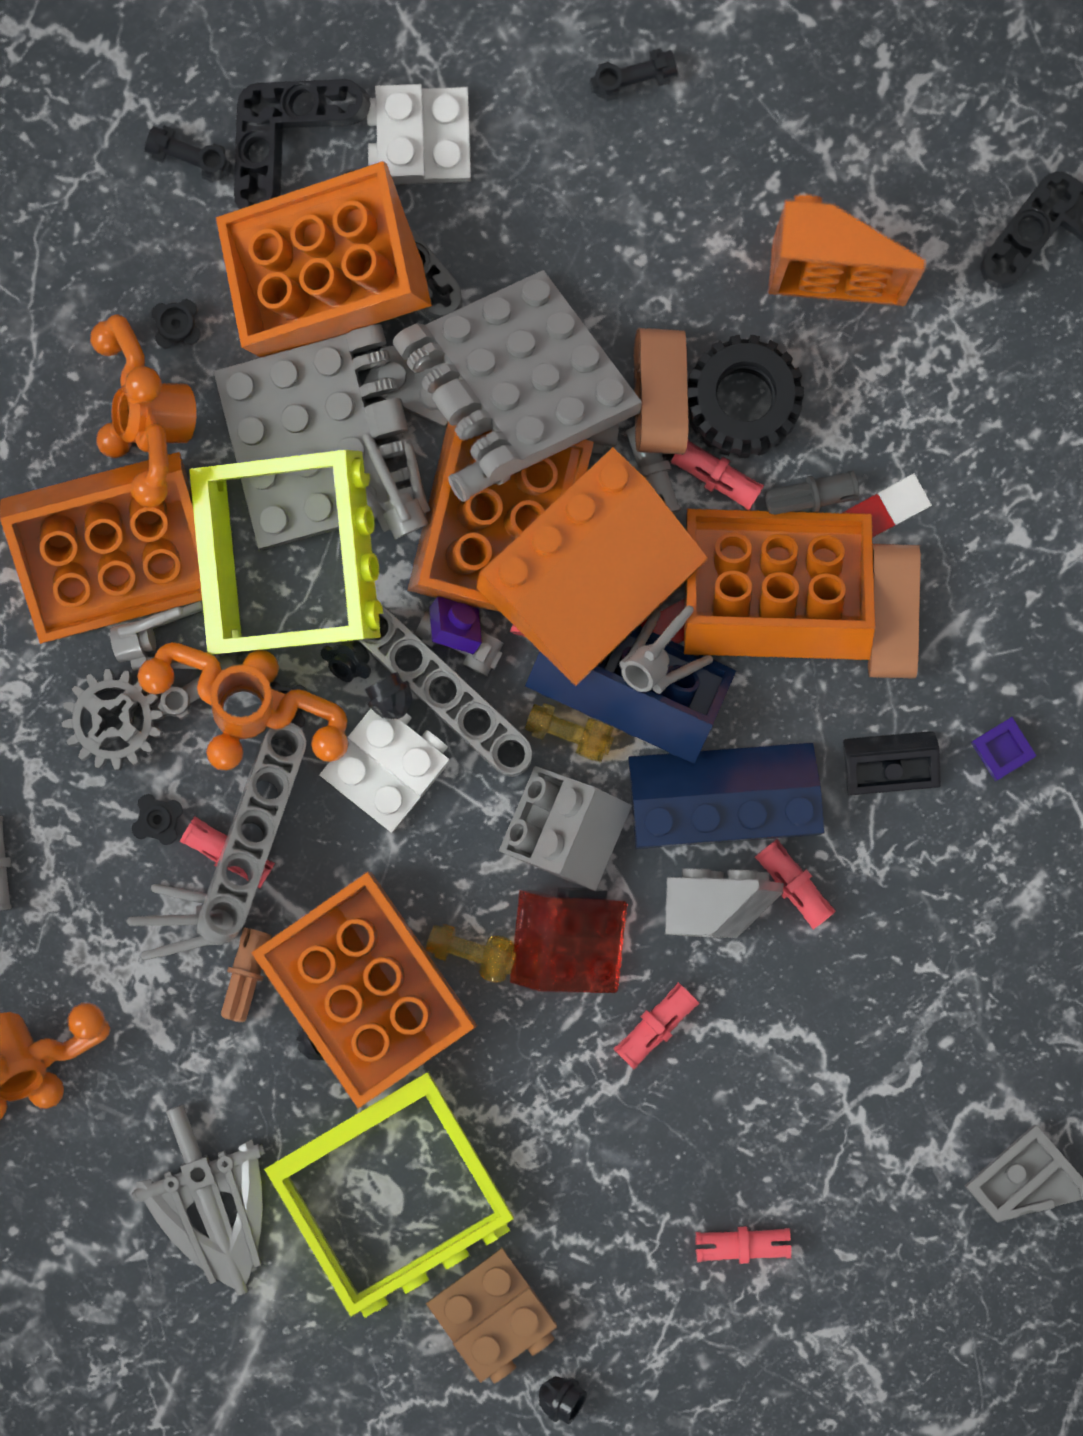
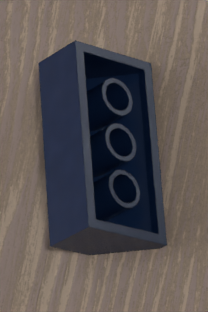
(672, 720)
(726, 796)

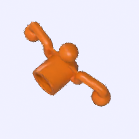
(142, 411)
(255, 677)
(25, 1061)

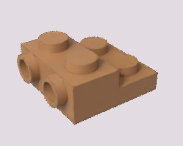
(493, 1317)

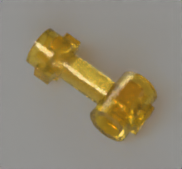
(592, 740)
(495, 958)

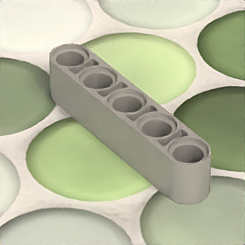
(455, 711)
(240, 851)

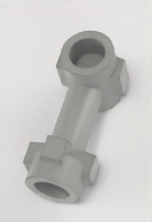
(481, 661)
(178, 700)

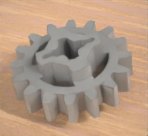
(97, 736)

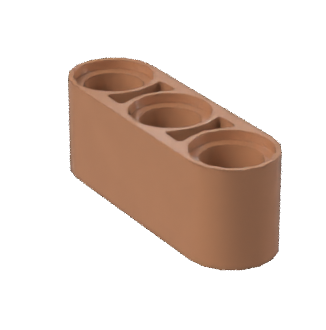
(663, 389)
(896, 611)

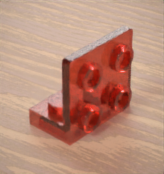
(568, 943)

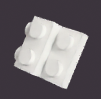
(421, 133)
(387, 767)

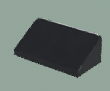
(892, 763)

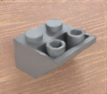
(565, 827)
(714, 906)

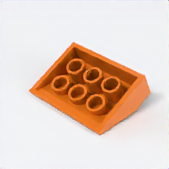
(837, 257)
(321, 262)
(473, 532)
(100, 556)
(592, 567)
(781, 585)
(364, 989)

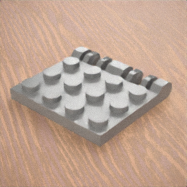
(520, 369)
(310, 405)

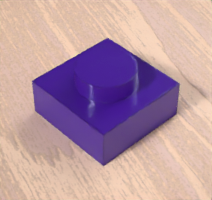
(455, 625)
(1003, 749)

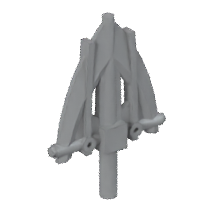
(227, 1252)

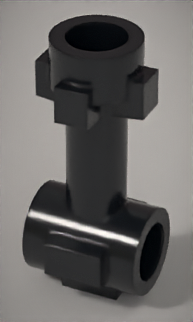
(611, 78)
(210, 158)

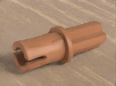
(244, 976)

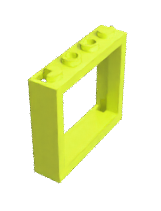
(217, 555)
(414, 1273)

